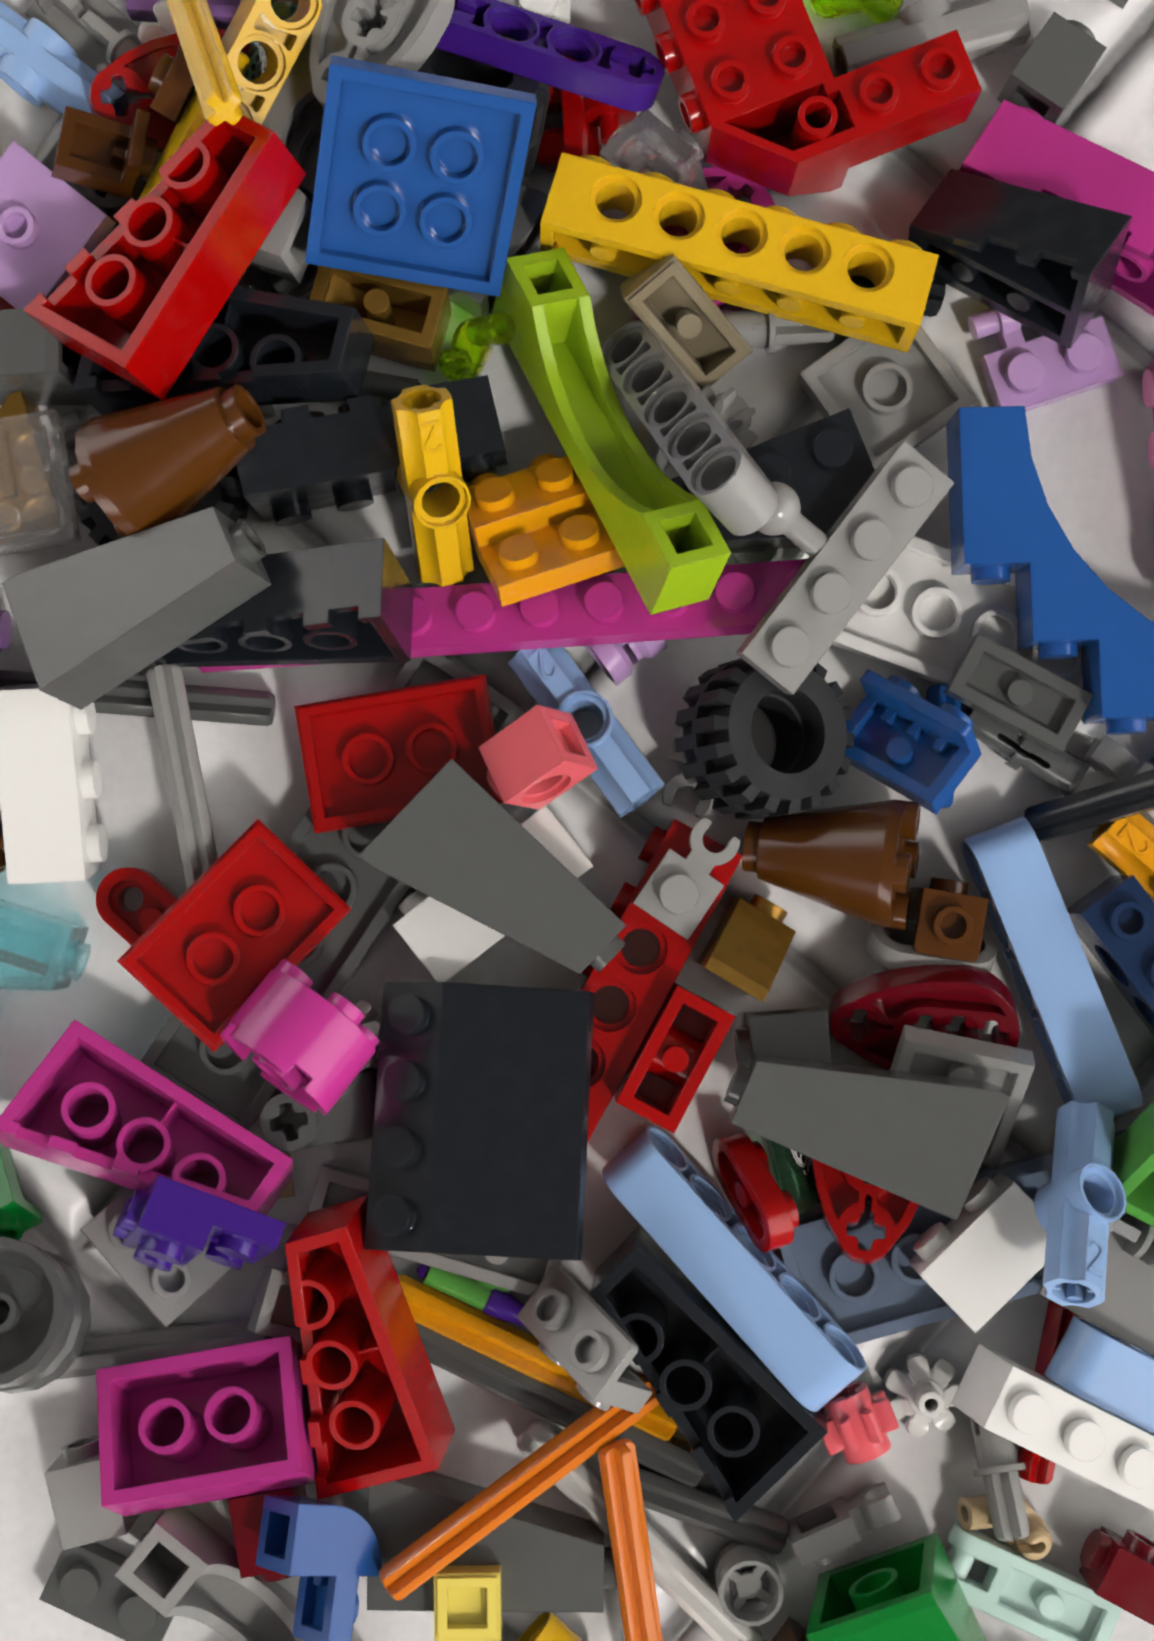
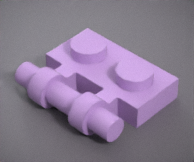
(1042, 369)

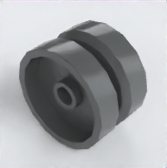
(45, 1318)

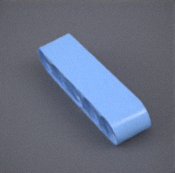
(1050, 967)
(741, 1282)
(1105, 1372)

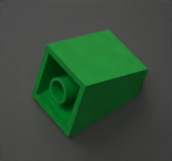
(894, 1597)

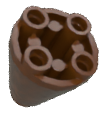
(163, 455)
(842, 857)

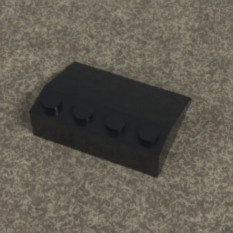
(481, 1121)

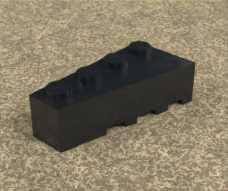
(267, 343)
(353, 455)
(321, 609)

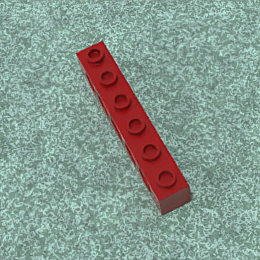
(646, 984)

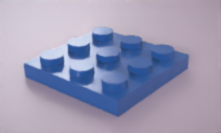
(418, 176)

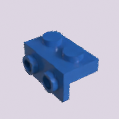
(910, 741)

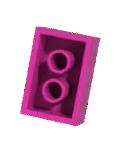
(203, 1427)

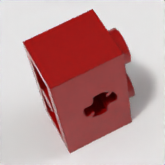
(674, 1057)

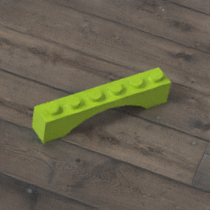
(653, 523)

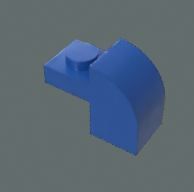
(328, 1551)

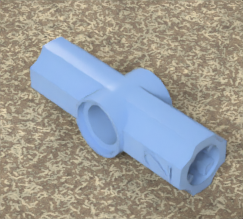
(46, 67)
(559, 684)
(1080, 1205)

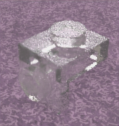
(654, 146)

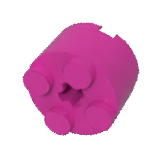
(300, 1039)

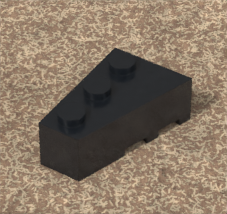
(1022, 251)
(822, 465)

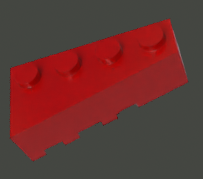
(174, 255)
(362, 1358)

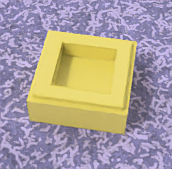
(468, 1603)

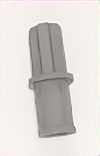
(770, 331)
(1000, 1467)

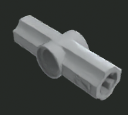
(981, 24)

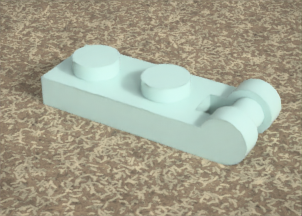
(1029, 1591)

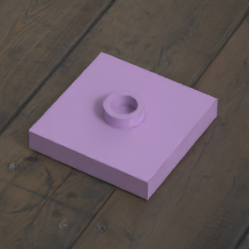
(41, 227)

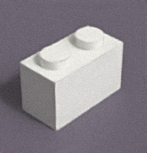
(984, 1253)

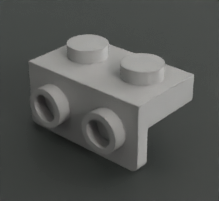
(584, 1342)

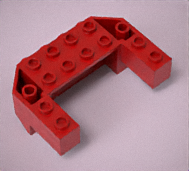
(769, 104)

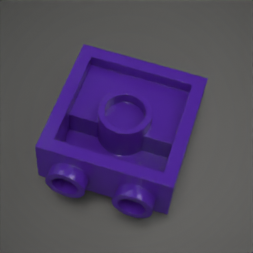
(177, 1221)

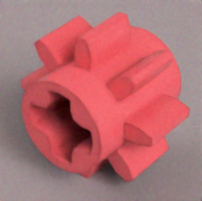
(859, 1423)

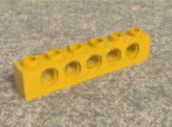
(753, 280)

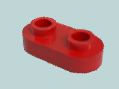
(111, 905)
(753, 1192)

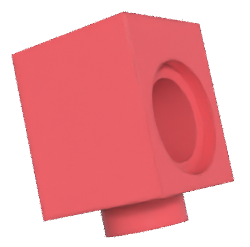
(537, 758)

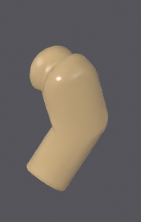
(975, 1514)

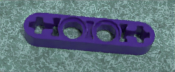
(606, 70)

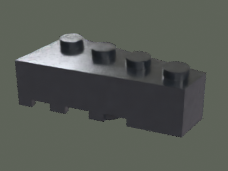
(705, 1377)

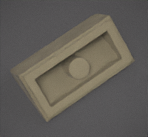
(685, 320)

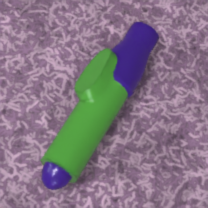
(489, 1298)

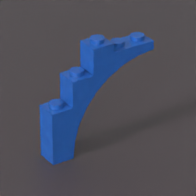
(1061, 605)

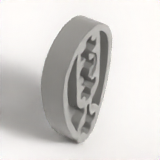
(403, 42)

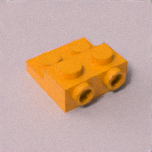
(537, 530)

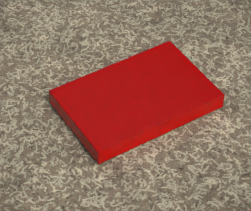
(383, 747)
(232, 931)

